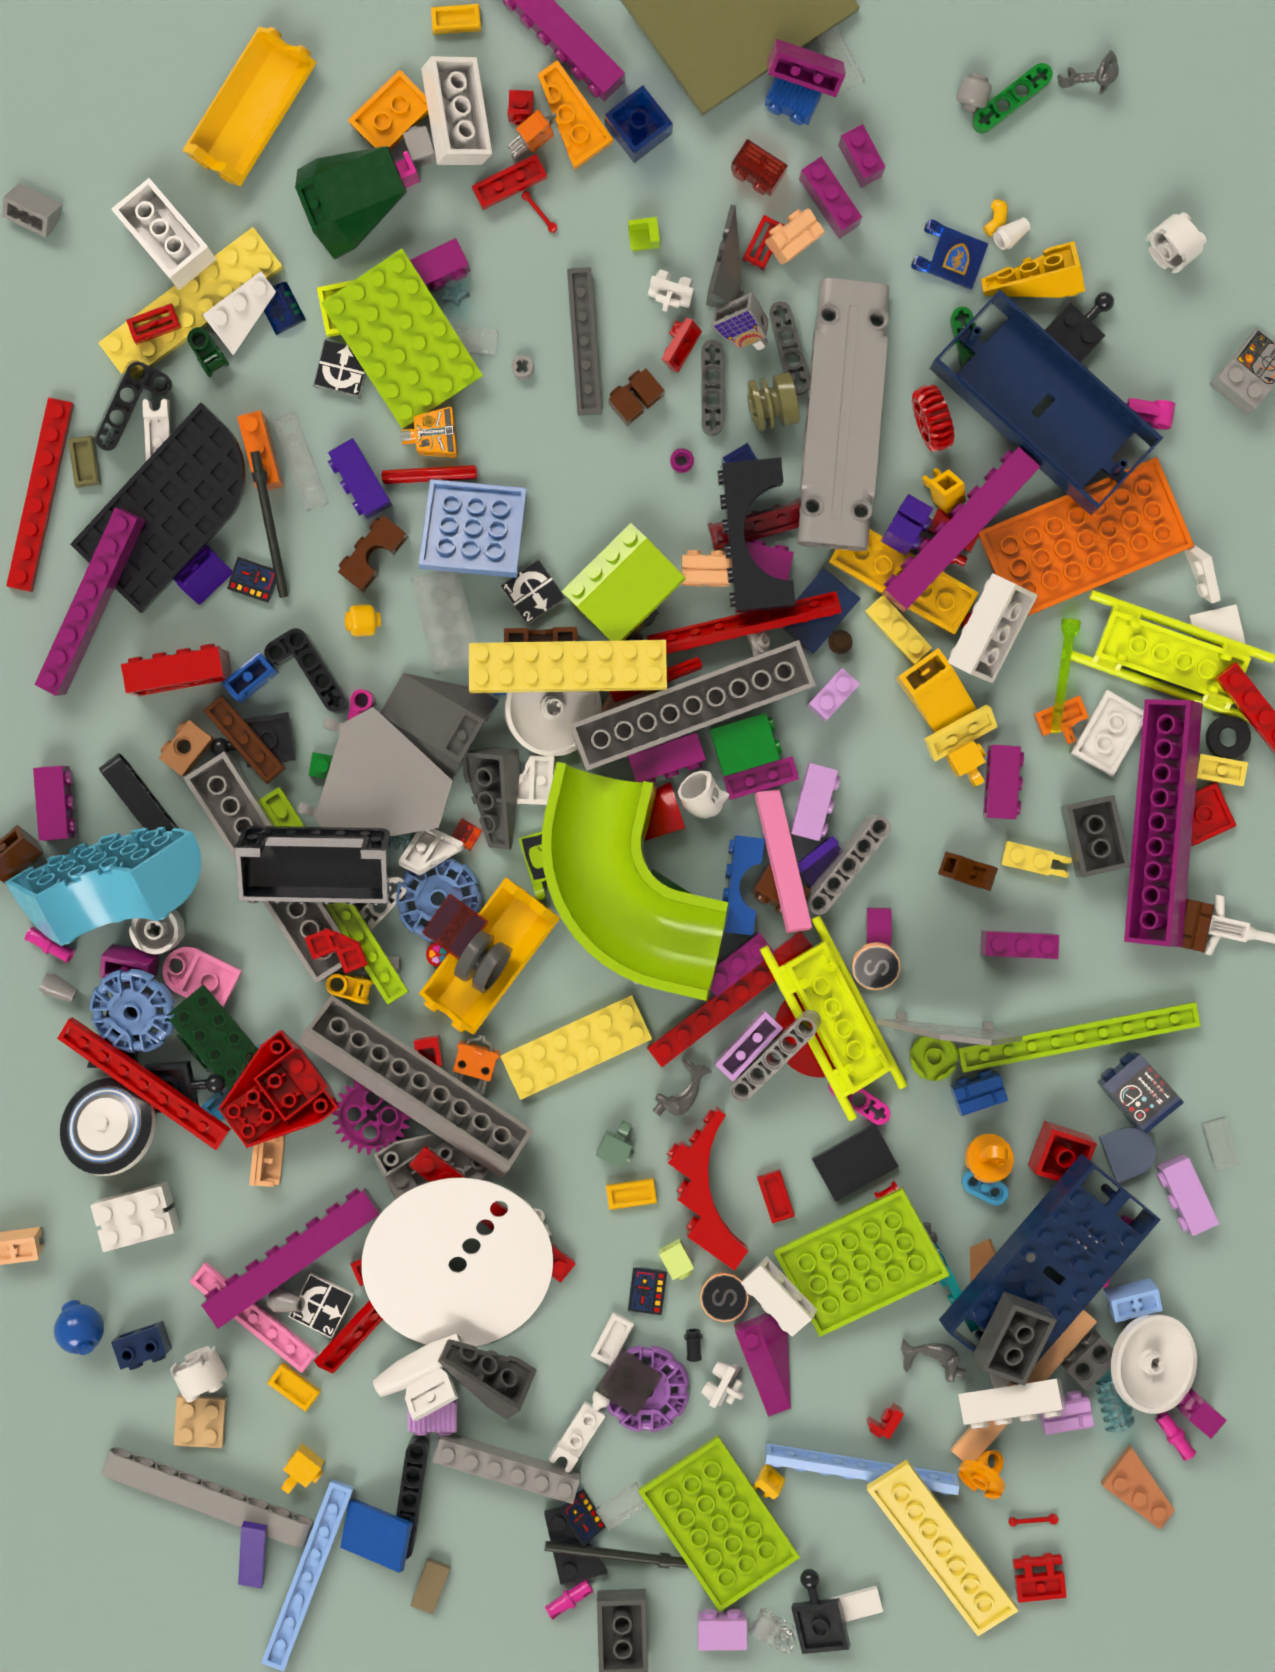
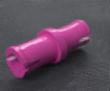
(48, 946)
(1175, 1435)
(569, 1599)

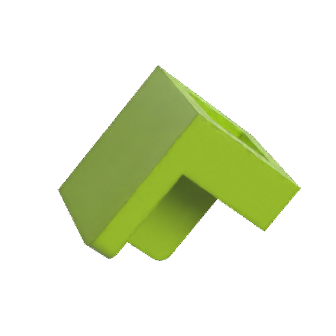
(644, 234)

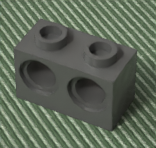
(1095, 1364)

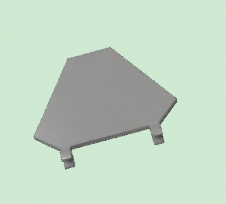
(379, 780)
(983, 1036)

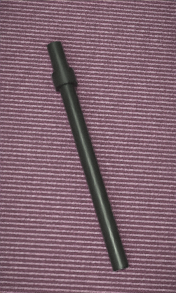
(260, 477)
(663, 1560)

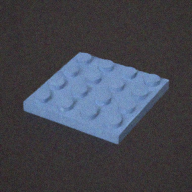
(472, 528)

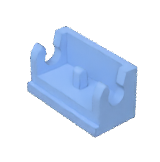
(1133, 1300)

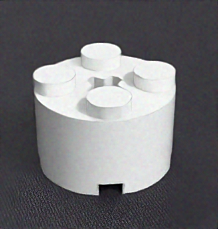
(1176, 242)
(167, 939)
(199, 1373)

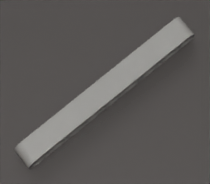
(205, 1496)

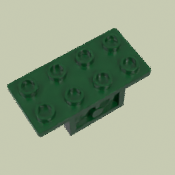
(212, 1036)

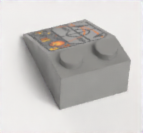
(1248, 373)

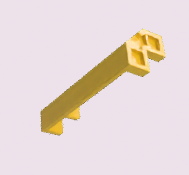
(250, 105)
(514, 920)

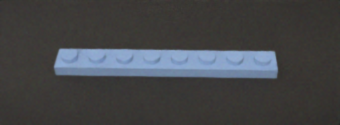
(851, 1467)
(307, 1575)

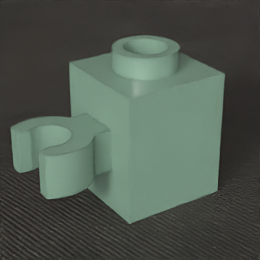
(615, 1147)

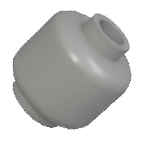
(974, 92)

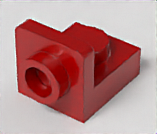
(520, 106)
(890, 1419)

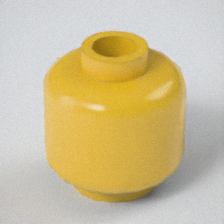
(362, 620)

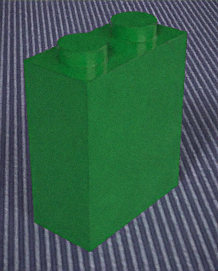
(745, 744)

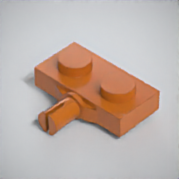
(1073, 712)

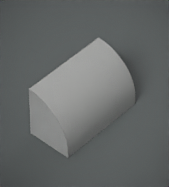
(31, 210)

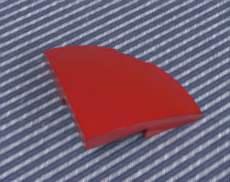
(665, 813)

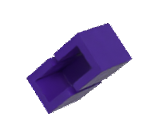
(907, 525)

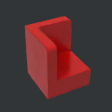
(430, 1048)

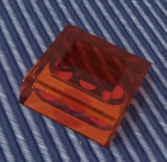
(467, 833)

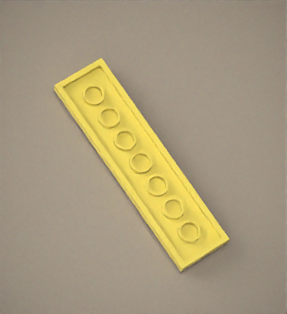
(231, 270)
(567, 666)
(942, 1547)

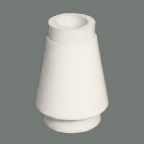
(1011, 233)

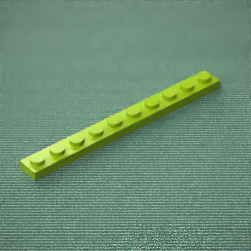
(345, 915)
(1081, 1036)

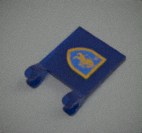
(955, 256)

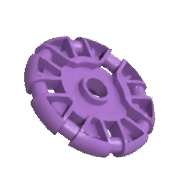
(661, 1394)

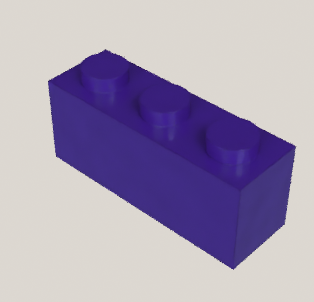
(358, 479)

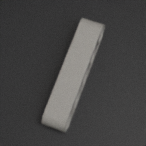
(858, 860)
(780, 1046)

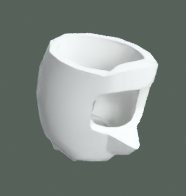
(702, 795)

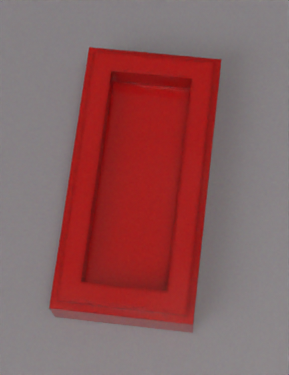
(775, 1196)

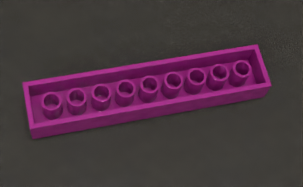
(1163, 822)

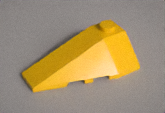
(1050, 275)

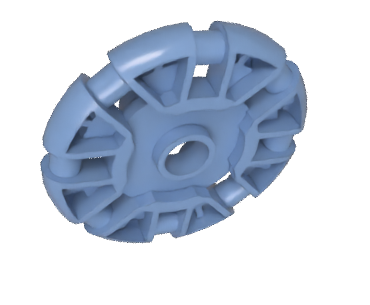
(435, 883)
(132, 996)

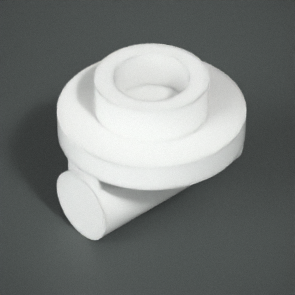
(759, 643)

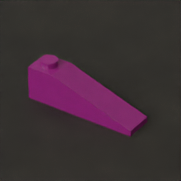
(768, 1360)

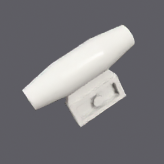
(423, 1378)

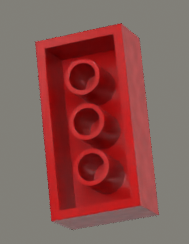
(176, 671)

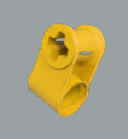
(351, 988)

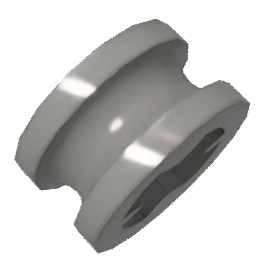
(515, 368)

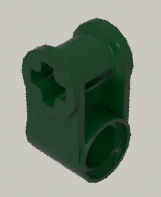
(209, 353)

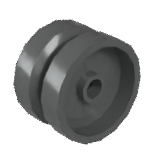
(482, 961)

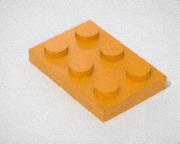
(390, 112)

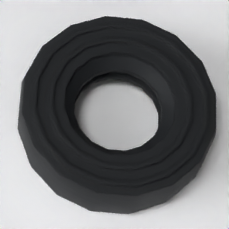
(1242, 742)

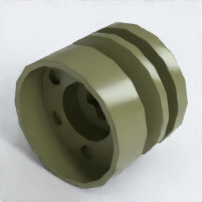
(774, 401)

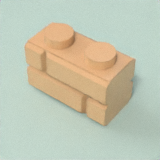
(794, 236)
(705, 569)

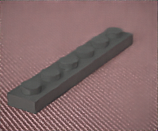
(584, 341)

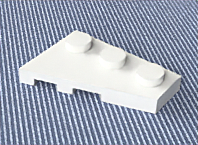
(239, 311)

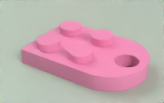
(198, 970)

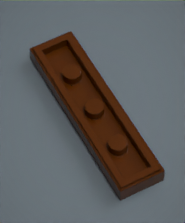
(244, 739)

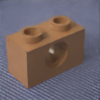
(200, 744)

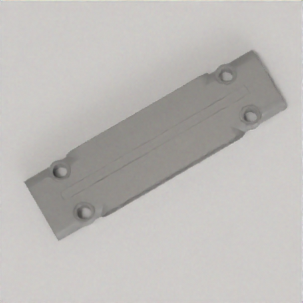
(843, 414)

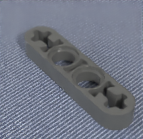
(793, 347)
(712, 387)

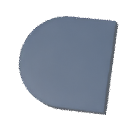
(1128, 1152)

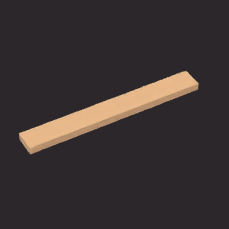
(976, 1441)

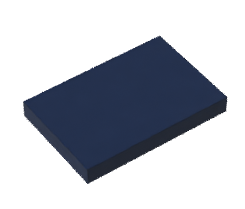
(816, 631)

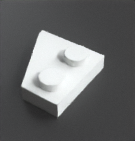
(1204, 573)
(536, 780)
(428, 850)

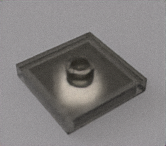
(628, 1382)

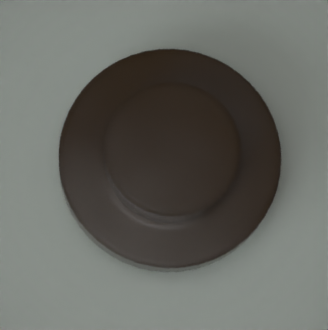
(840, 642)

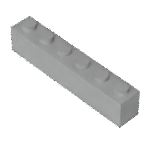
(507, 1467)

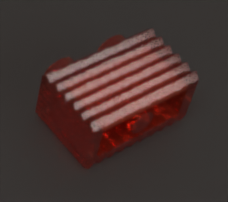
(758, 168)

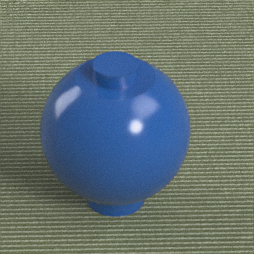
(78, 1328)

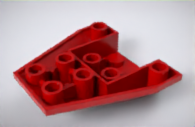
(277, 1093)

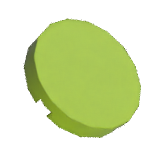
(933, 1058)

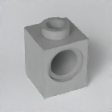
(419, 146)

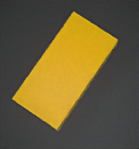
(456, 19)
(631, 1193)
(294, 1386)

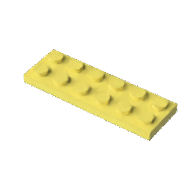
(576, 1047)

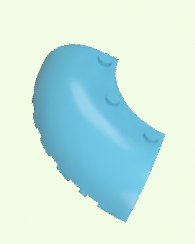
(109, 882)

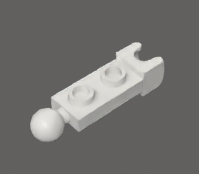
(156, 425)
(580, 1431)

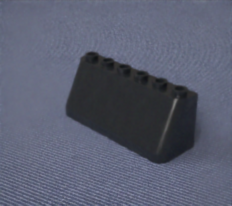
(313, 865)

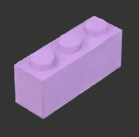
(815, 802)
(748, 1045)
(1186, 1195)

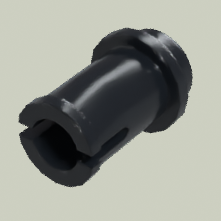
(693, 1344)

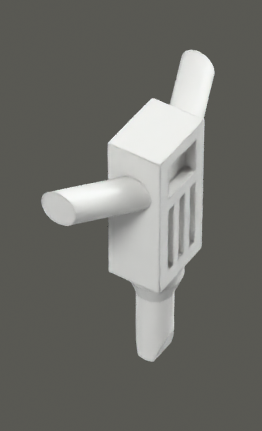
(1231, 929)

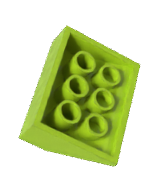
(623, 584)

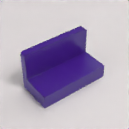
(203, 575)
(817, 860)

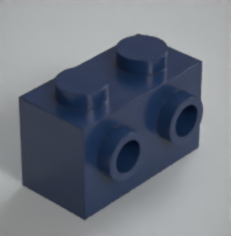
(141, 1345)

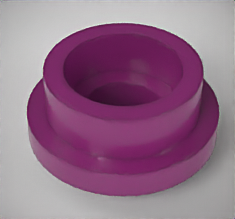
(682, 453)

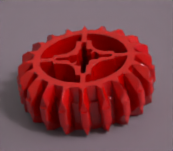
(933, 418)

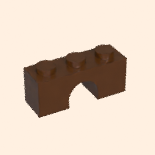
(383, 535)
(556, 634)

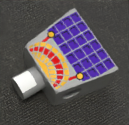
(742, 322)

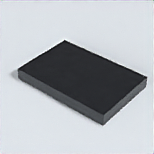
(855, 1162)

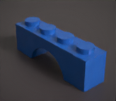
(745, 854)

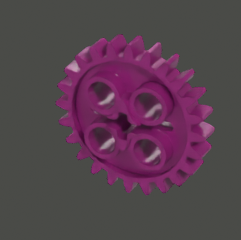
(386, 1131)

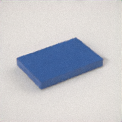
(376, 1535)

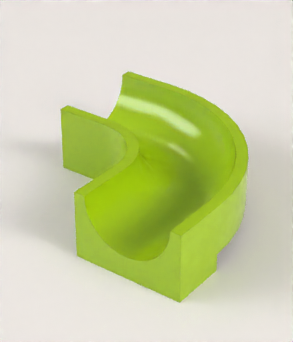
(609, 895)

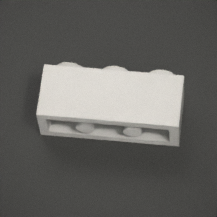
(779, 1296)

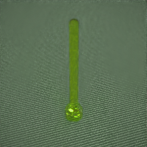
(1069, 629)

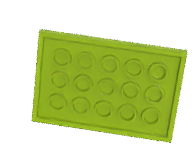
(402, 338)
(862, 1261)
(718, 1523)

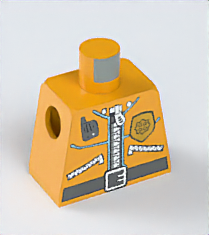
(433, 434)

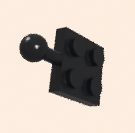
(1076, 330)
(273, 730)
(181, 1078)
(817, 1621)

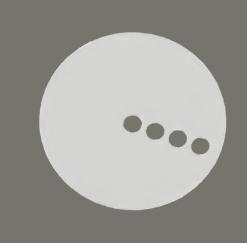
(423, 1230)

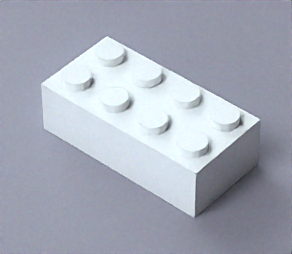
(456, 110)
(164, 234)
(992, 628)
(1012, 1402)

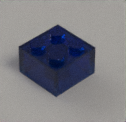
(638, 124)

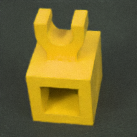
(946, 489)
(966, 760)
(302, 1468)

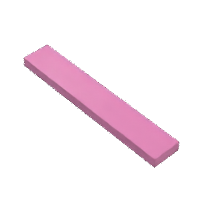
(783, 861)
(261, 1323)

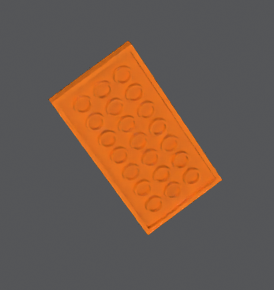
(1067, 551)

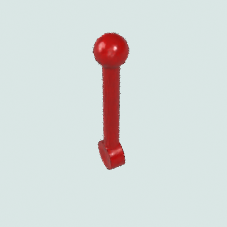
(552, 227)
(1052, 1518)

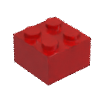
(1058, 1150)

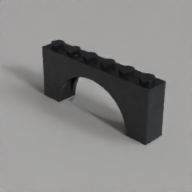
(741, 486)

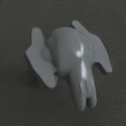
(1105, 74)

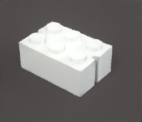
(135, 1216)

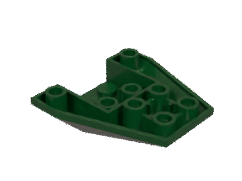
(348, 195)

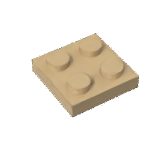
(200, 1422)

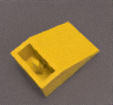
(936, 691)

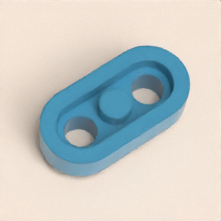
(983, 1190)

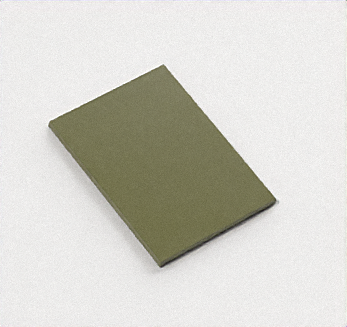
(726, 44)

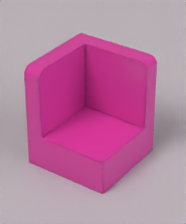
(407, 171)

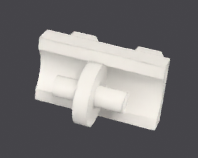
(670, 292)
(717, 1394)

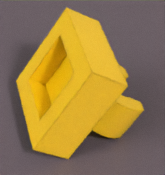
(770, 1482)

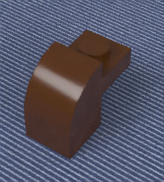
(967, 871)

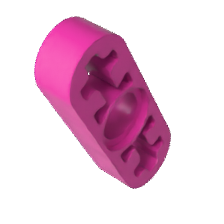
(870, 1114)

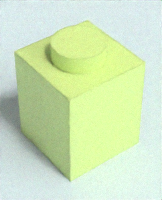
(676, 1260)

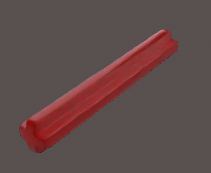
(425, 474)
(674, 672)

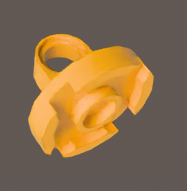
(989, 1158)
(980, 1475)

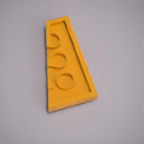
(576, 121)

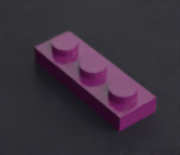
(761, 778)

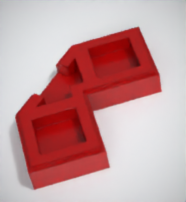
(348, 949)

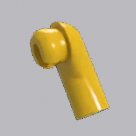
(999, 219)

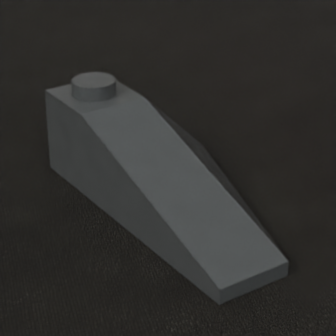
(726, 273)
(494, 783)
(492, 1378)

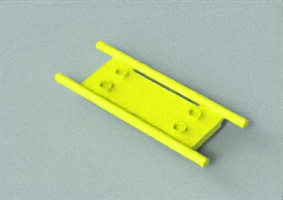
(1167, 654)
(846, 1022)

